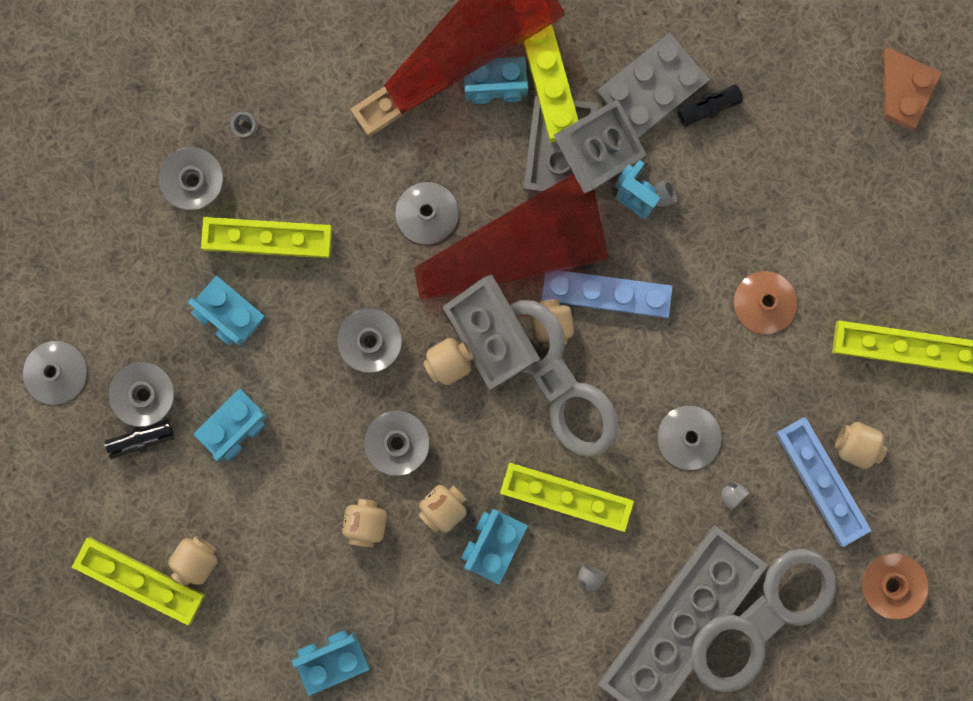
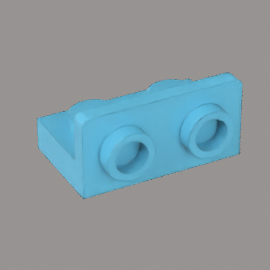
(498, 79)
(636, 195)
(227, 311)
(231, 426)
(494, 546)
(330, 663)

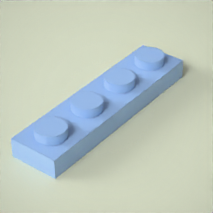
(608, 293)
(823, 482)

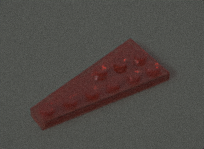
(464, 42)
(536, 238)

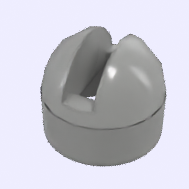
(243, 131)
(666, 192)
(733, 495)
(590, 578)

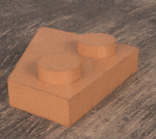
(906, 88)

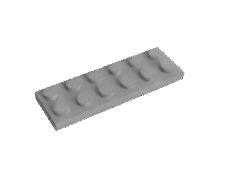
(660, 649)

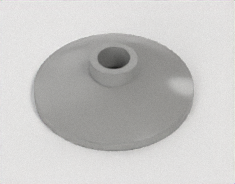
(180, 168)
(432, 228)
(355, 331)
(70, 373)
(125, 394)
(379, 440)
(673, 442)

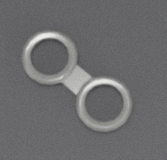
(561, 385)
(763, 620)

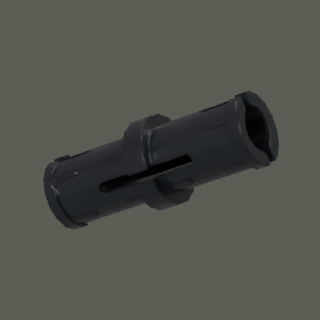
(710, 105)
(139, 439)

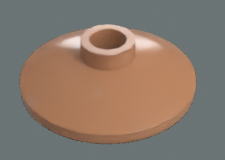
(752, 311)
(910, 590)

